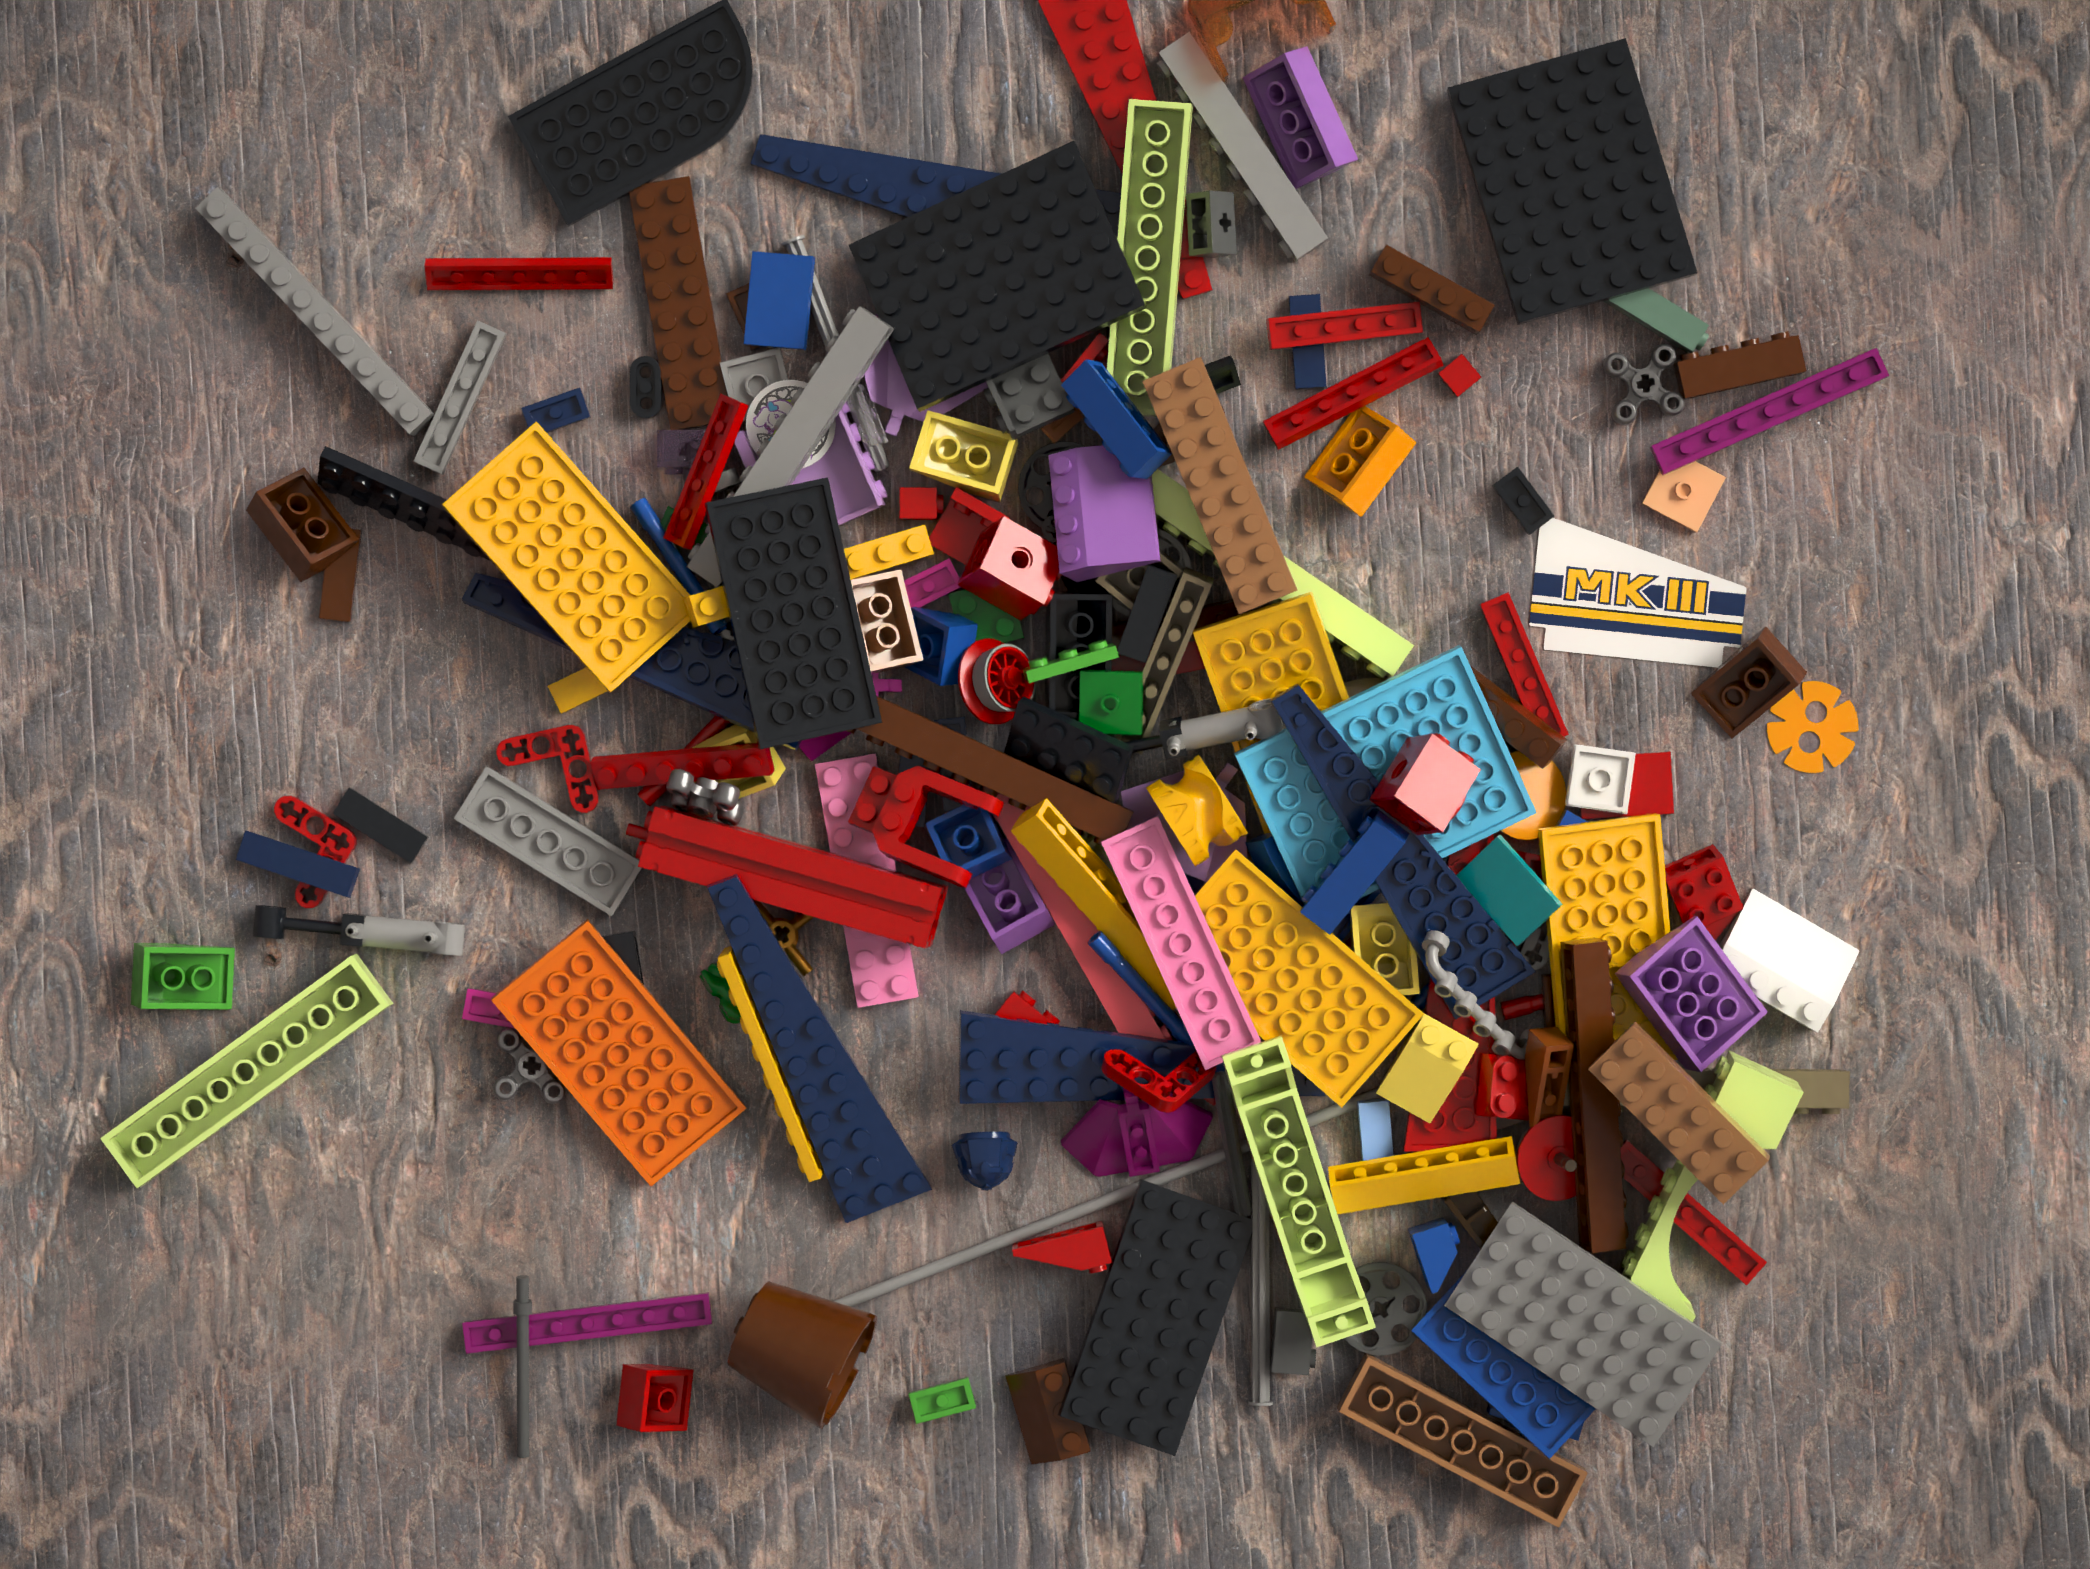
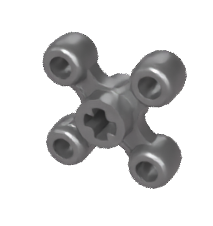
(1654, 392)
(705, 797)
(520, 1074)

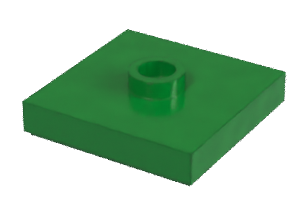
(1111, 701)

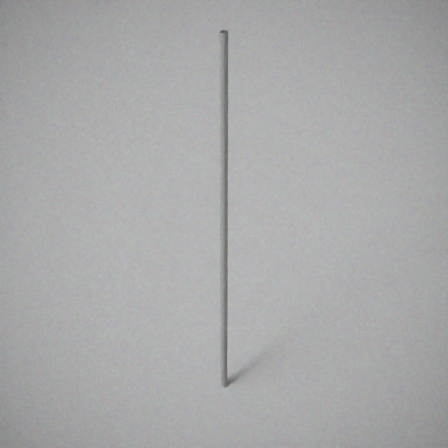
(1075, 1212)

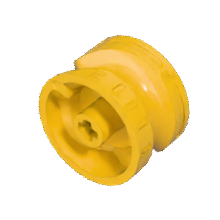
(1197, 810)

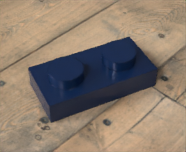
(557, 411)

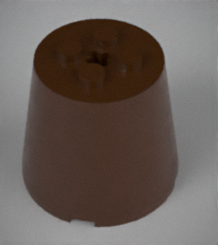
(801, 1349)

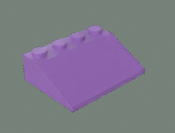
(1100, 514)
(1691, 994)

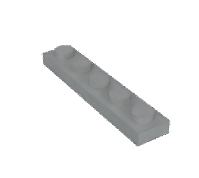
(460, 397)

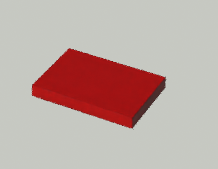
(1650, 788)

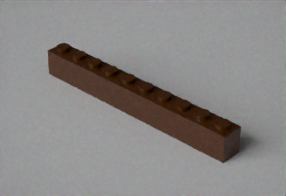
(994, 770)
(1593, 1107)

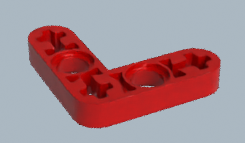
(557, 748)
(328, 849)
(1123, 1068)

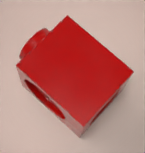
(920, 503)

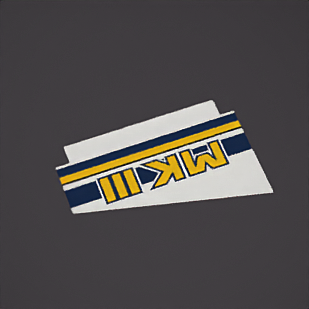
(1629, 602)

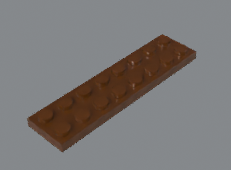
(678, 300)

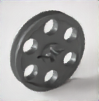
(1395, 1313)

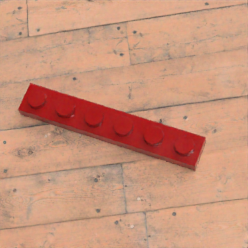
(519, 273)
(1353, 393)
(704, 762)
(1693, 1218)

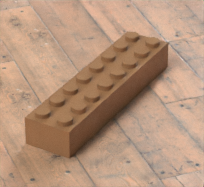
(1220, 485)
(1461, 1440)

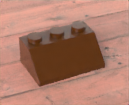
(301, 524)
(1037, 1401)

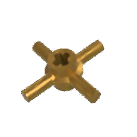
(791, 929)

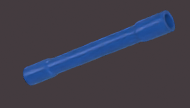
(652, 524)
(1111, 955)

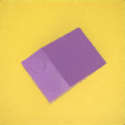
(1009, 904)

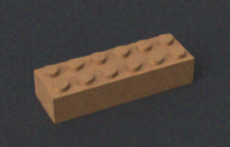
(1679, 1113)

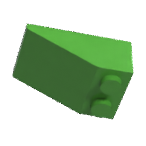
(182, 976)

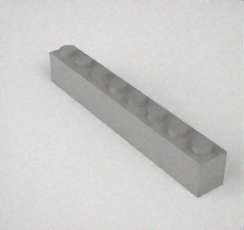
(1242, 147)

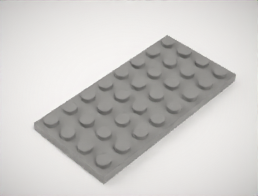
(1583, 1324)

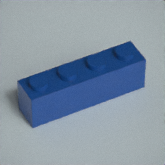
(1116, 420)
(1354, 871)

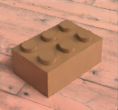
(886, 621)

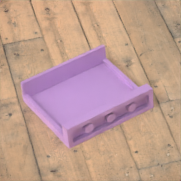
(844, 464)

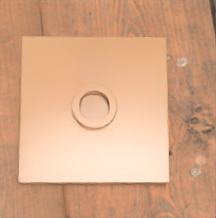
(1684, 494)

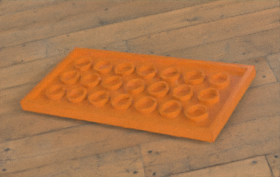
(618, 1053)

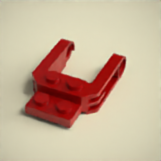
(892, 807)

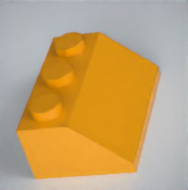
(1360, 459)

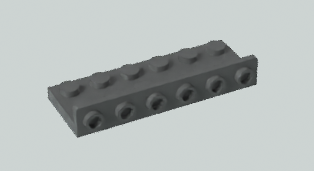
(1028, 397)

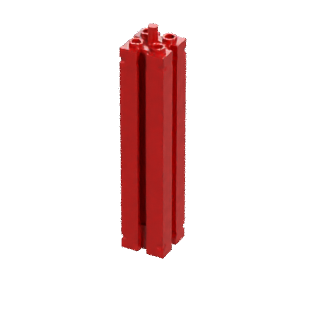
(791, 875)

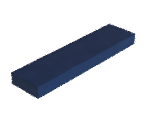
(297, 864)

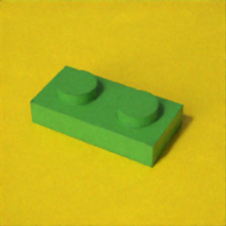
(942, 1400)

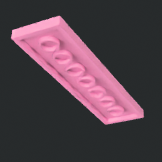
(1180, 941)
(879, 965)

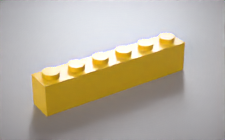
(1423, 1175)

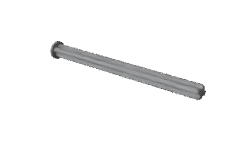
(828, 330)
(1260, 1296)

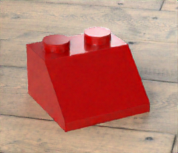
(654, 1398)

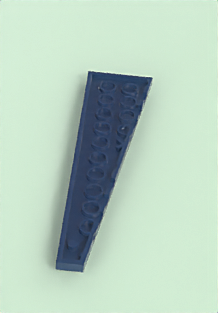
(878, 179)
(845, 1122)

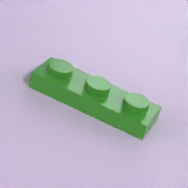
(1069, 661)

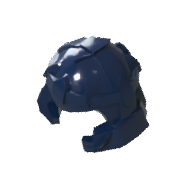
(985, 1157)

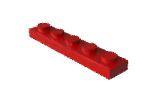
(1344, 325)
(705, 471)
(1521, 661)

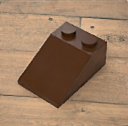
(1749, 682)

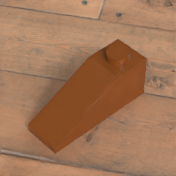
(1547, 1072)

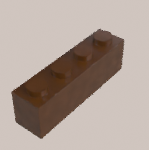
(1431, 290)
(1739, 367)
(1519, 725)

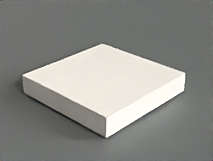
(1600, 779)

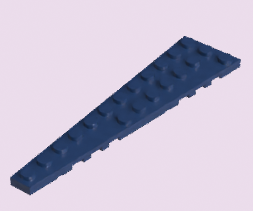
(688, 667)
(1417, 880)
(1054, 1063)

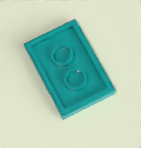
(1509, 890)

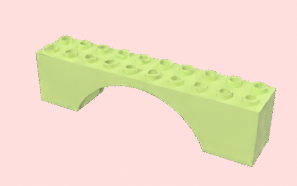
(1763, 1106)

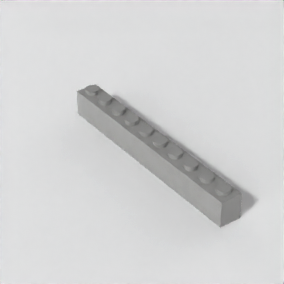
(315, 311)
(807, 421)

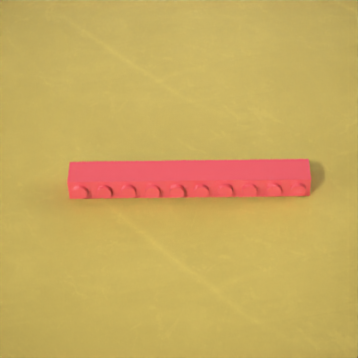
(1121, 1003)

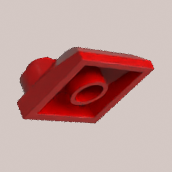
(1502, 1088)

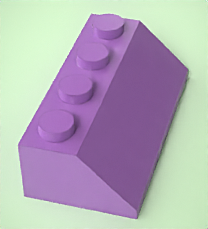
(1300, 117)

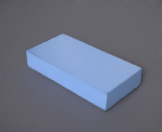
(1375, 1128)

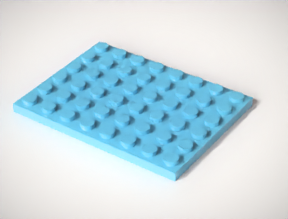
(1375, 723)

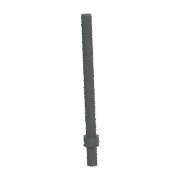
(522, 1308)

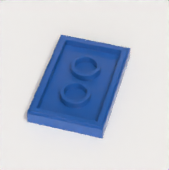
(779, 300)

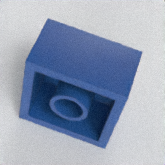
(969, 839)

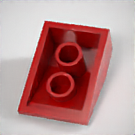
(1072, 1248)

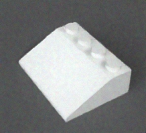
(1788, 960)

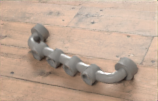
(1435, 945)

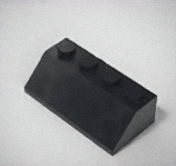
(1074, 622)

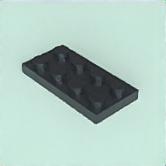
(1068, 749)

